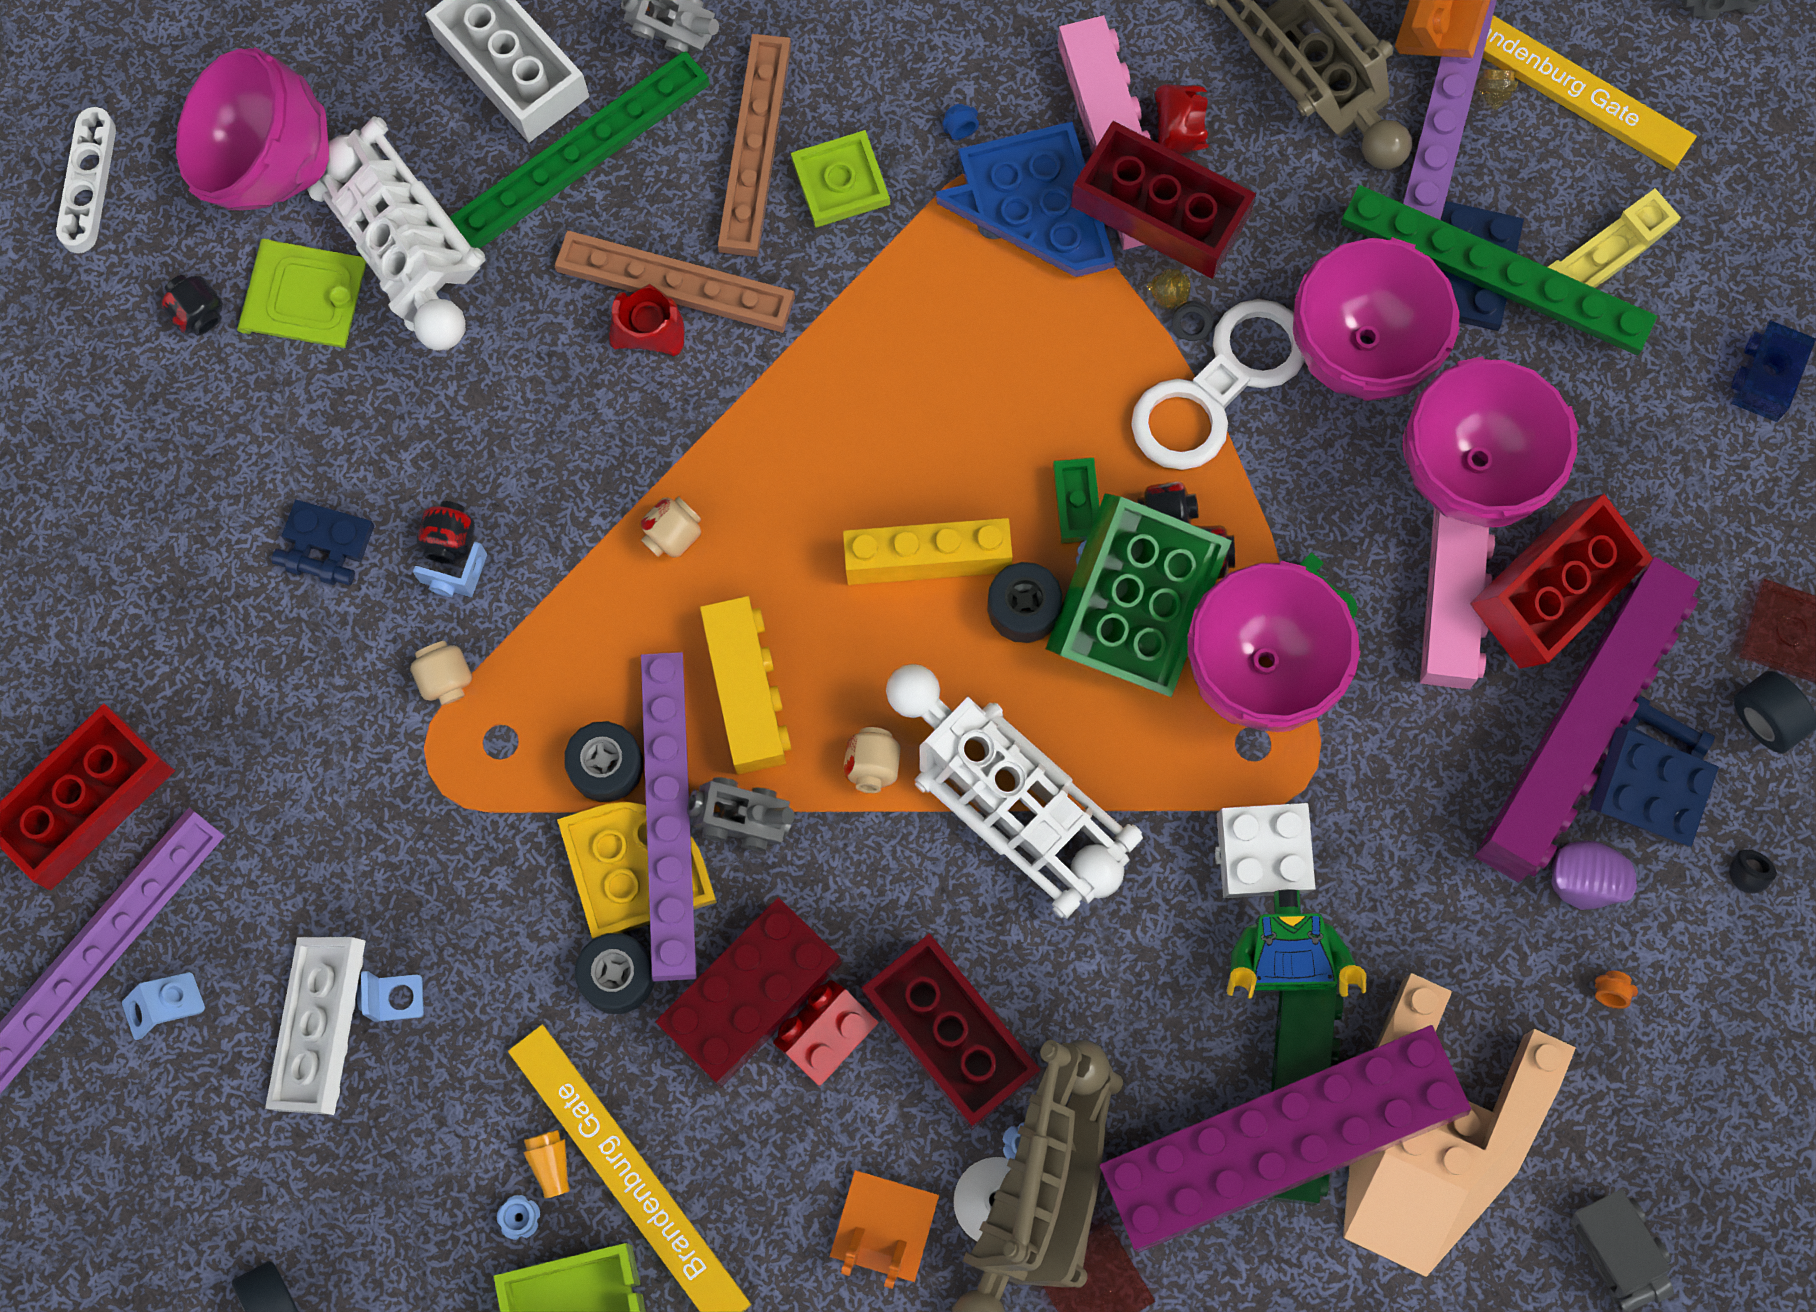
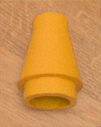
(548, 1162)

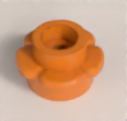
(1615, 989)

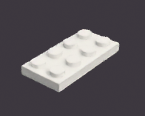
(315, 1025)

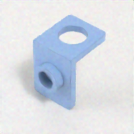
(448, 585)
(375, 992)
(162, 1002)

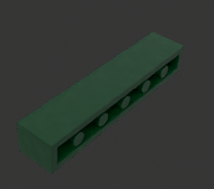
(1302, 1049)

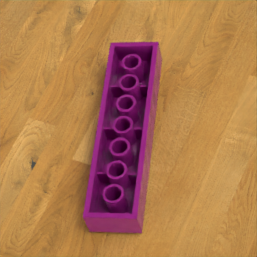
(1587, 720)
(1285, 1139)

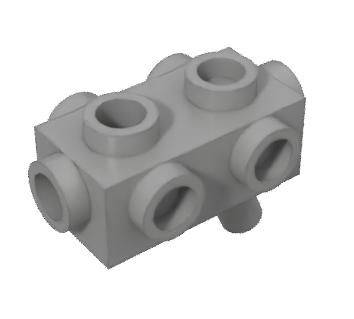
(678, 22)

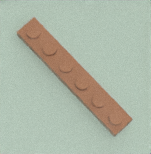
(754, 145)
(682, 281)

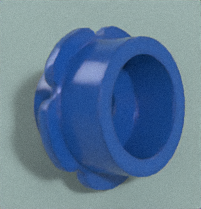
(960, 121)

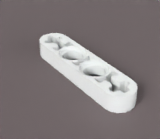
(80, 180)

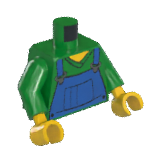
(1292, 952)

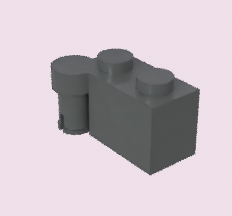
(1624, 1251)

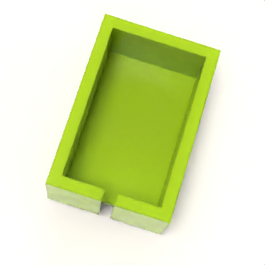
(578, 1283)

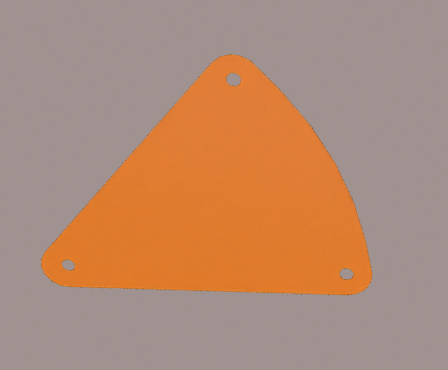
(904, 404)

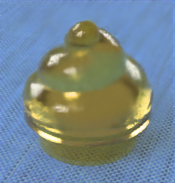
(1497, 86)
(1170, 288)

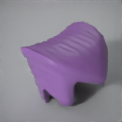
(1592, 875)

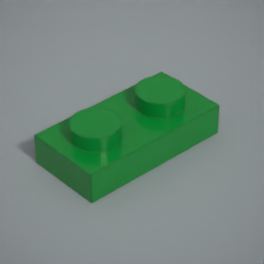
(1076, 498)

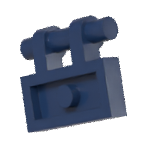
(325, 531)

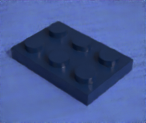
(1475, 303)
(1653, 787)

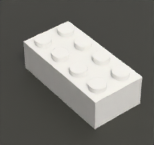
(510, 61)

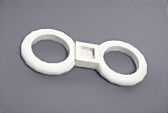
(1216, 386)

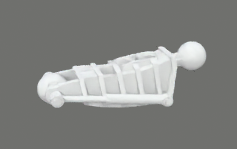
(399, 232)
(1094, 870)

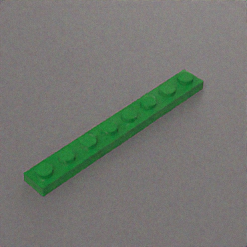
(580, 150)
(1502, 271)

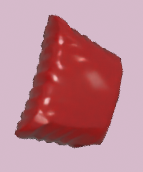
(1181, 117)
(646, 322)

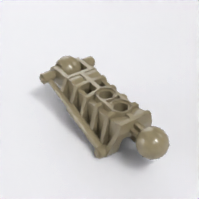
(1384, 142)
(1049, 1195)

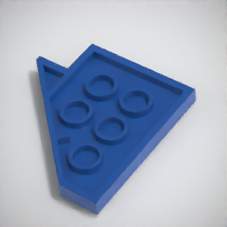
(1024, 195)

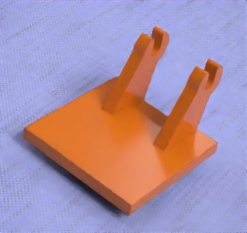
(884, 1227)

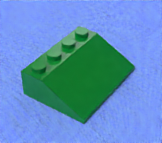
(1137, 594)

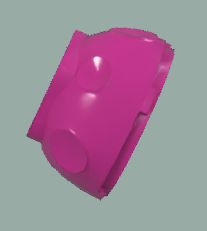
(251, 132)
(1378, 293)
(1506, 420)
(1276, 615)

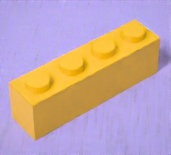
(927, 551)
(743, 685)

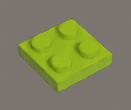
(840, 178)

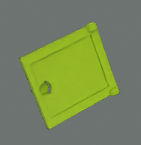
(295, 291)

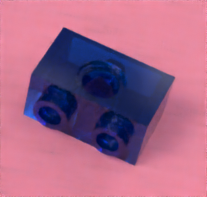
(1787, 354)

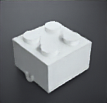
(1265, 850)

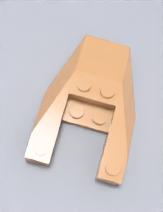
(1432, 1188)

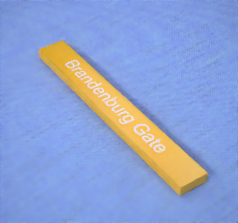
(1587, 95)
(627, 1174)

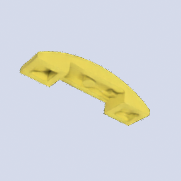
(1620, 242)

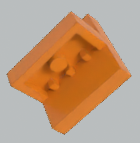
(1441, 27)

